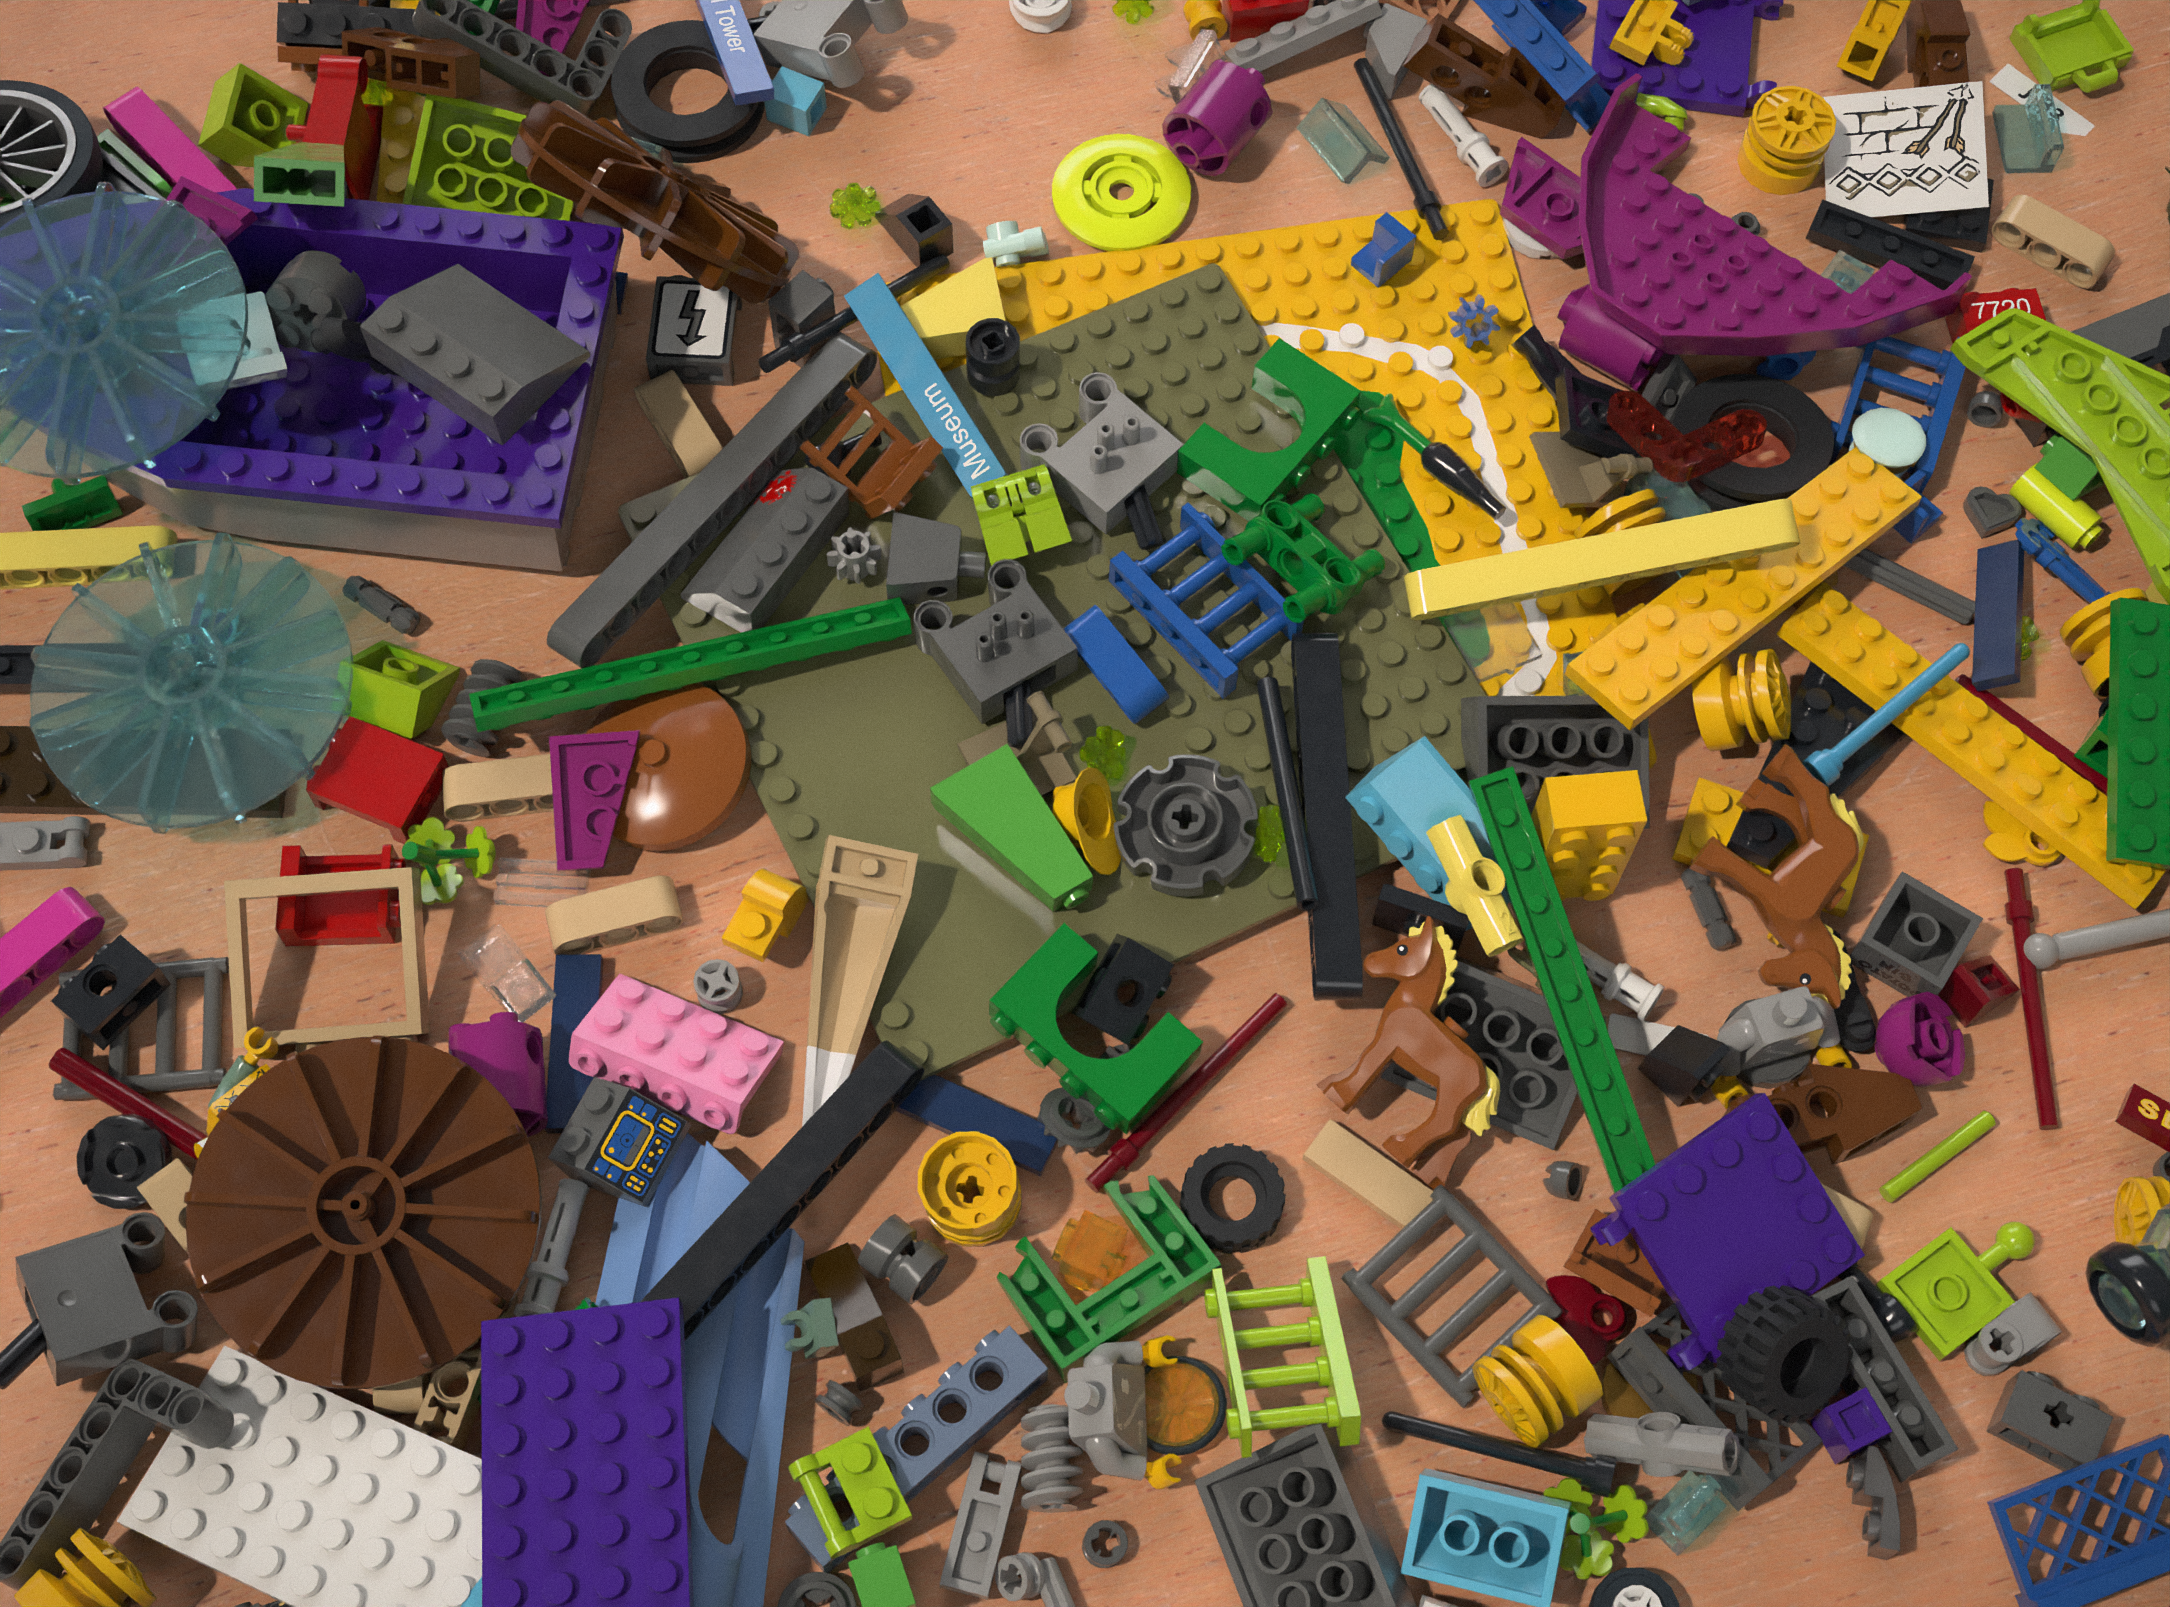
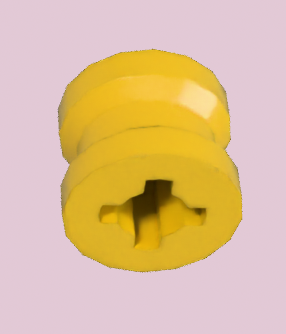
(1205, 15)

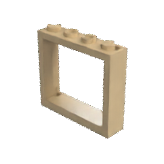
(413, 949)

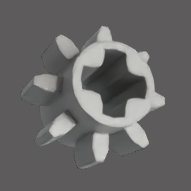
(854, 555)

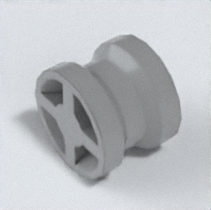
(714, 977)

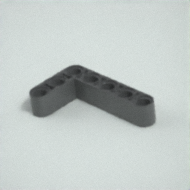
(528, 53)
(98, 1457)

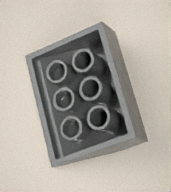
(472, 350)
(1550, 740)
(1517, 1042)
(1303, 1527)

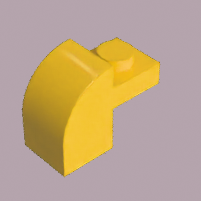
(1873, 37)
(767, 909)

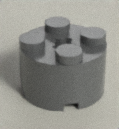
(310, 291)

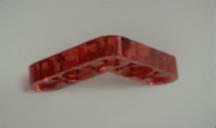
(1675, 448)

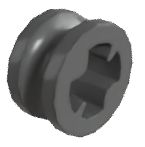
(839, 1403)
(1092, 1536)

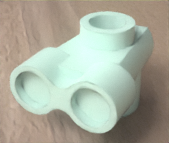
(1008, 245)

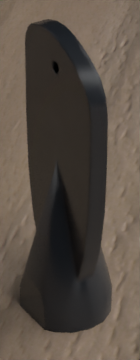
(1542, 358)

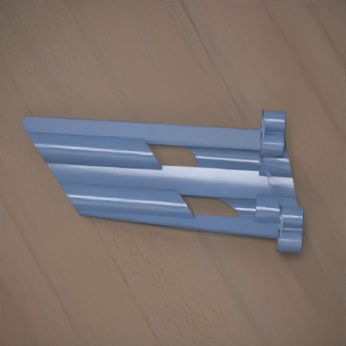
(731, 1360)

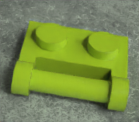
(866, 1485)

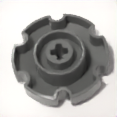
(1215, 840)

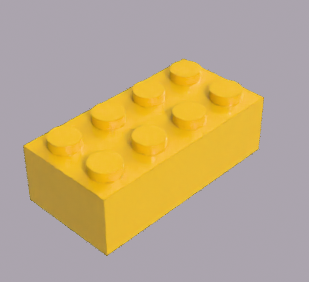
(1589, 830)

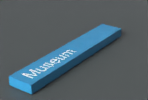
(924, 383)

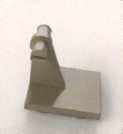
(1584, 476)
(1041, 753)

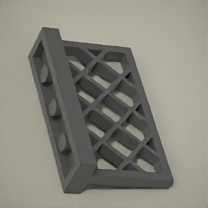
(1668, 1391)

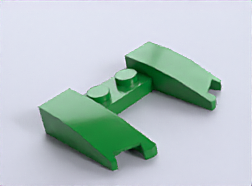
(1176, 1270)

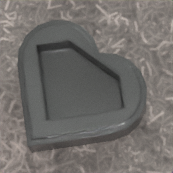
(1990, 511)

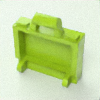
(2073, 47)

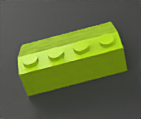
(468, 165)

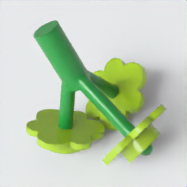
(432, 846)
(1588, 1552)

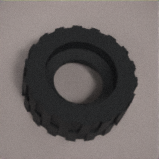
(1240, 1163)

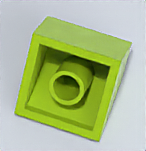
(248, 117)
(399, 688)

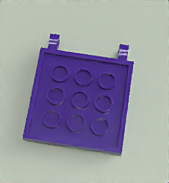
(1713, 66)
(1728, 1221)

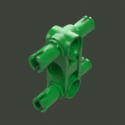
(1303, 557)

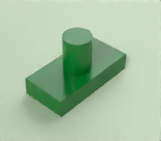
(73, 506)

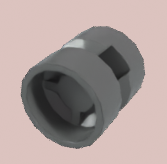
(903, 1259)

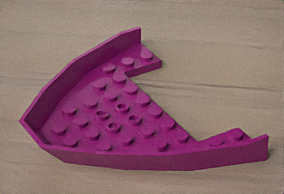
(1701, 279)

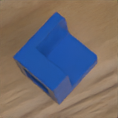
(1387, 252)
(1922, 517)

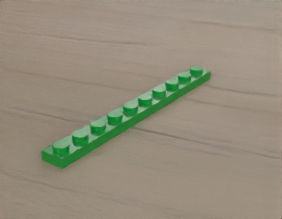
(689, 664)
(1562, 977)

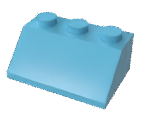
(1485, 1538)

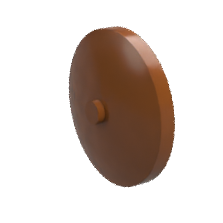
(685, 766)

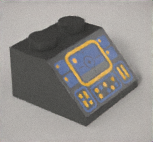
(619, 1142)

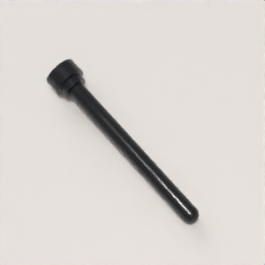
(1593, 1472)

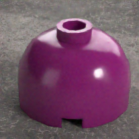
(1919, 1041)

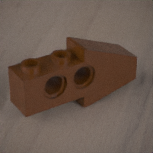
(1937, 42)
(416, 62)
(1490, 84)
(1859, 1107)

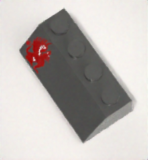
(769, 548)

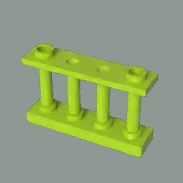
(1320, 1330)

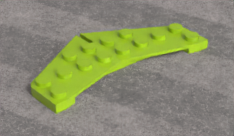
(2097, 403)

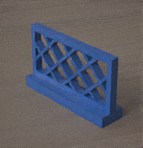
(2104, 1571)

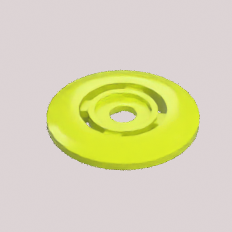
(1111, 223)

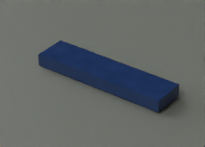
(1998, 616)
(577, 990)
(957, 1109)

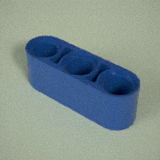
(1116, 664)

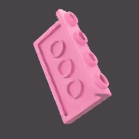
(673, 1052)

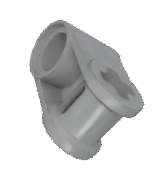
(2014, 1333)

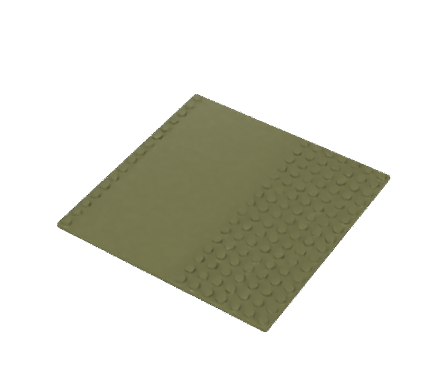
(869, 730)

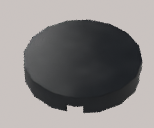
(120, 1157)

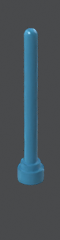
(1827, 764)

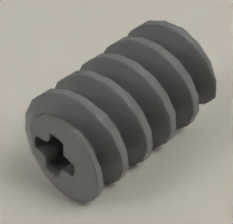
(461, 727)

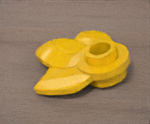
(2012, 839)

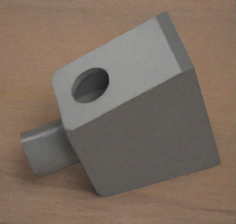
(928, 560)

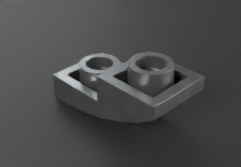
(1875, 1489)

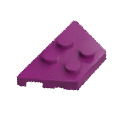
(1543, 200)

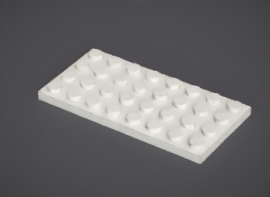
(316, 1498)

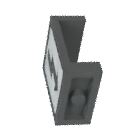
(692, 331)

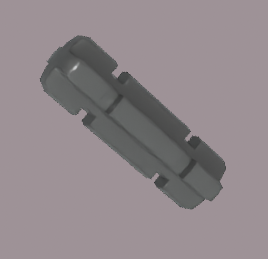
(381, 604)
(1709, 909)

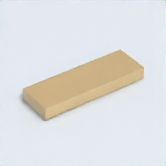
(1367, 1175)

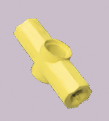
(1475, 886)

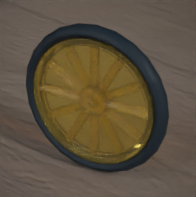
(1183, 1406)

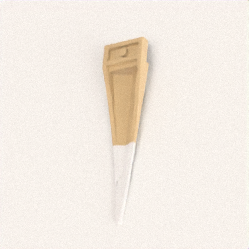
(856, 923)

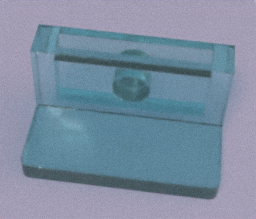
(2029, 133)
(1340, 139)

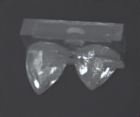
(1192, 62)

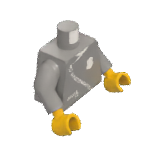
(1774, 1030)
(1110, 1410)

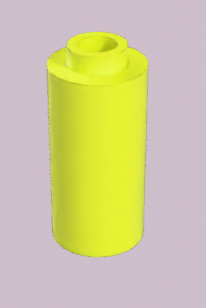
(2068, 519)

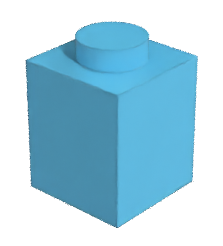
(796, 102)

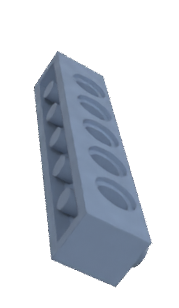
(996, 1352)

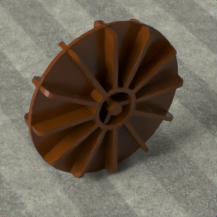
(632, 190)
(363, 1212)

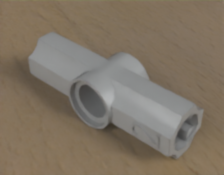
(1663, 1444)

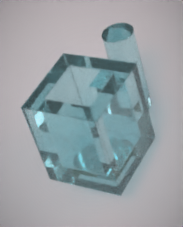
(1686, 1511)

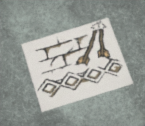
(1908, 150)

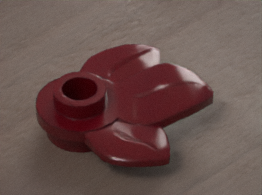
(1579, 1305)

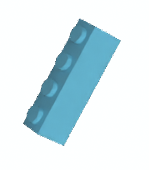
(1407, 799)

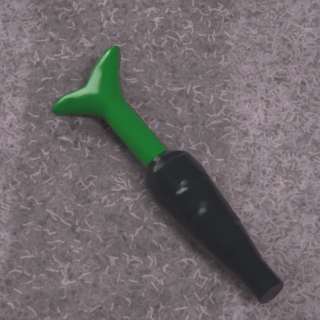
(1436, 458)

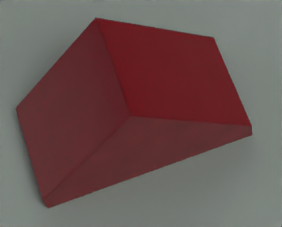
(1976, 989)

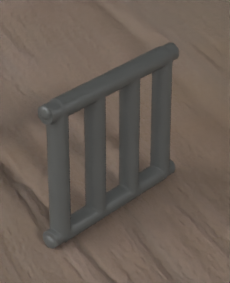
(164, 1077)
(1394, 1315)

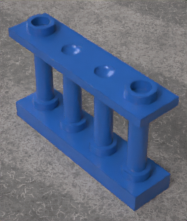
(1551, 55)
(1938, 396)
(1189, 635)

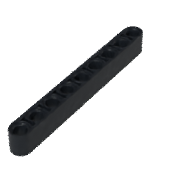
(1327, 816)
(788, 1184)

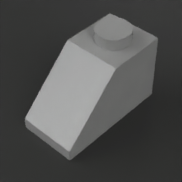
(1389, 44)

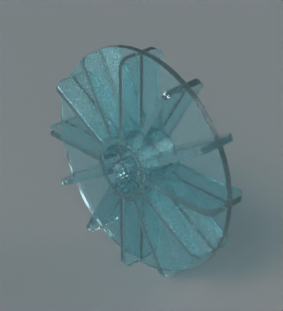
(112, 331)
(191, 684)

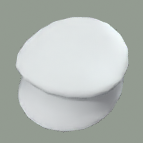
(1041, 15)

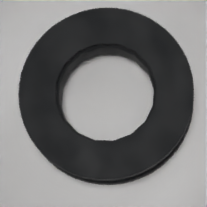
(687, 137)
(1789, 417)

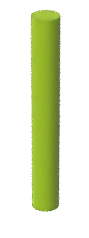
(1937, 1156)

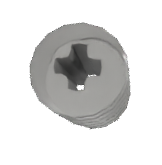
(1048, 1460)

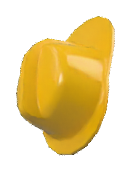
(1088, 819)

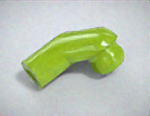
(1663, 107)

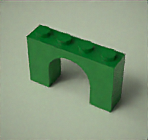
(1249, 479)
(1118, 1086)

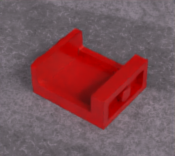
(378, 777)
(338, 917)

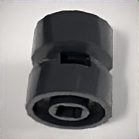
(993, 357)

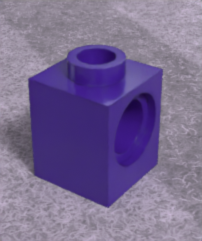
(1850, 1425)

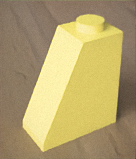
(952, 307)

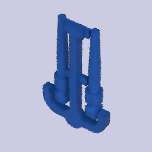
(2036, 540)

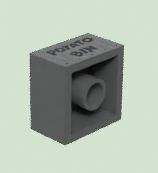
(1914, 938)

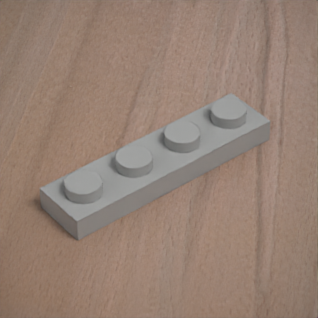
(1303, 33)

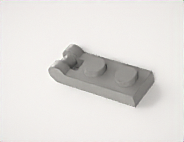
(34, 844)
(980, 1527)

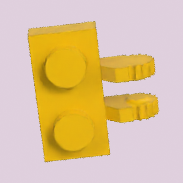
(1643, 29)

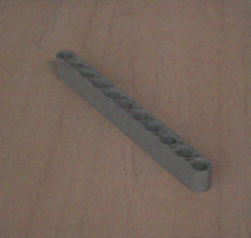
(710, 502)

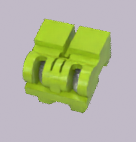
(1033, 520)

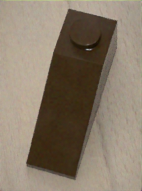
(857, 1317)

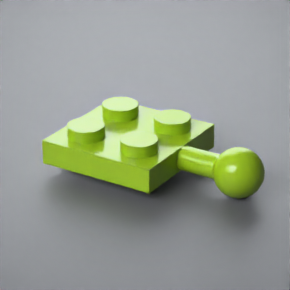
(1952, 1289)

